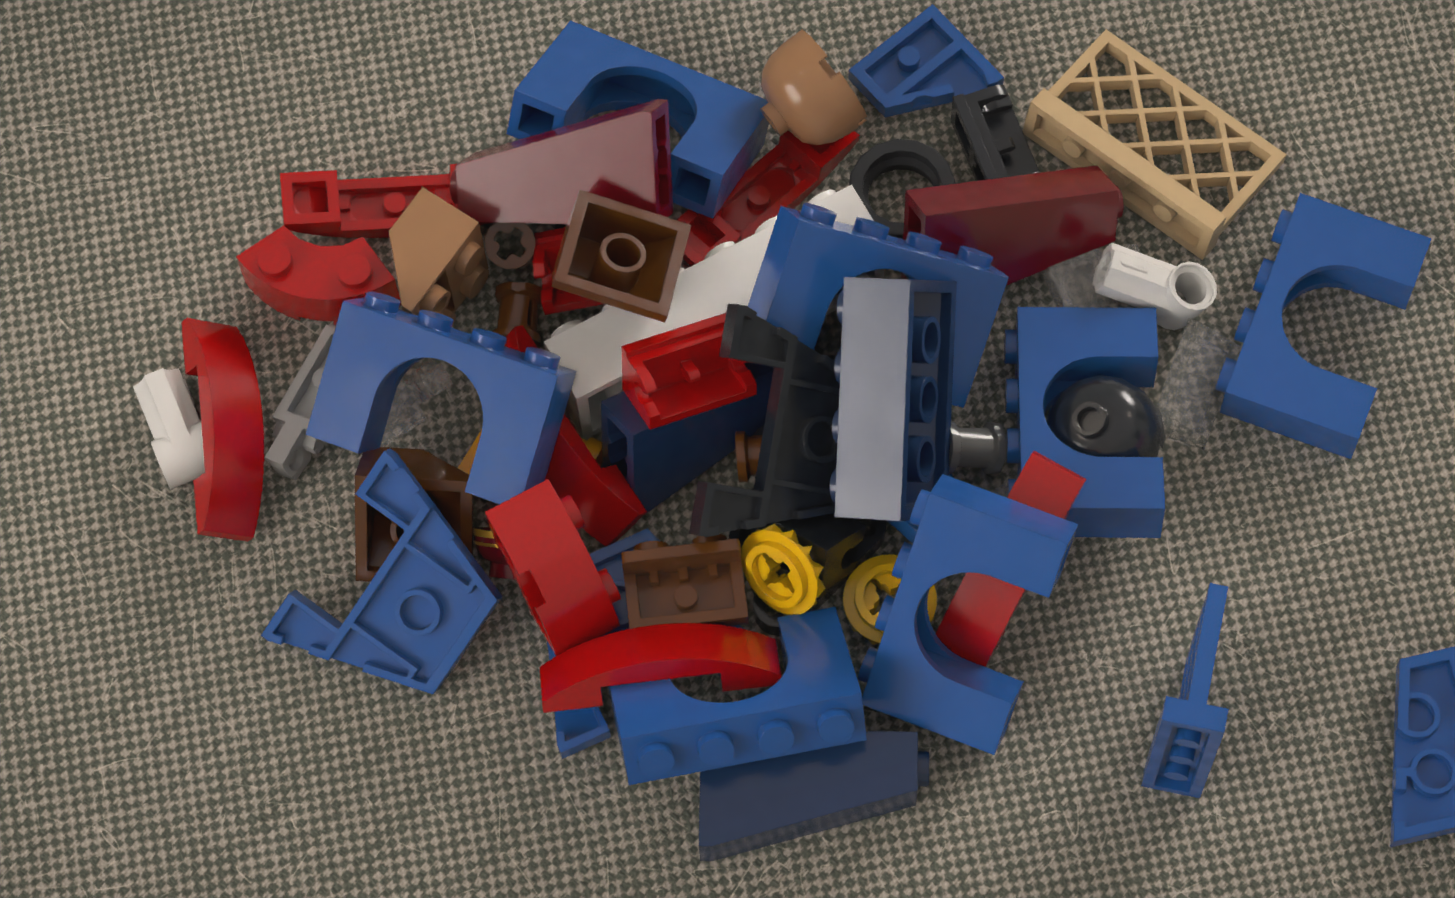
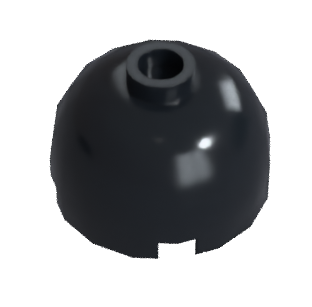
(1107, 419)

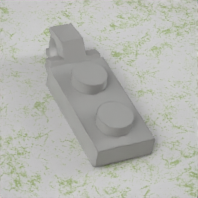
(292, 446)

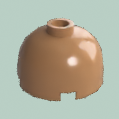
(808, 94)

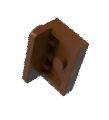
(685, 582)

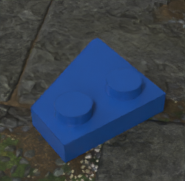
(922, 67)

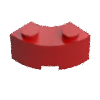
(312, 278)
(554, 566)

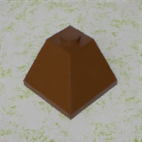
(620, 256)
(378, 534)

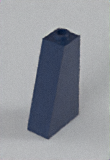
(675, 454)
(808, 792)

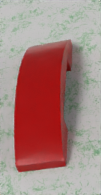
(776, 180)
(353, 207)
(231, 430)
(599, 493)
(986, 604)
(658, 653)

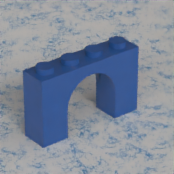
(597, 74)
(1317, 250)
(814, 253)
(1050, 354)
(518, 391)
(912, 669)
(807, 710)

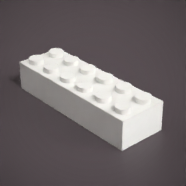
(700, 293)

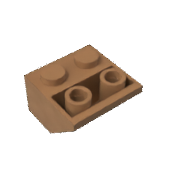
(437, 256)

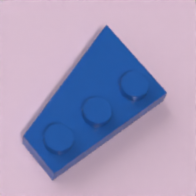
(1424, 748)

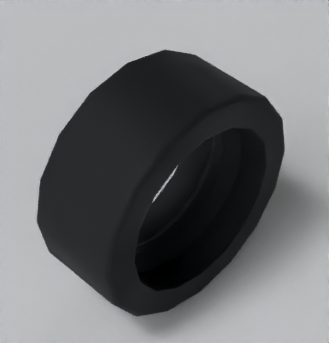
(898, 155)

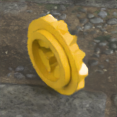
(761, 559)
(862, 599)

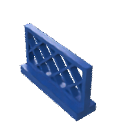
(1188, 726)

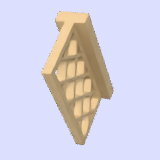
(1163, 200)

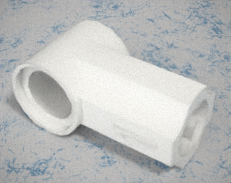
(1153, 284)
(173, 425)

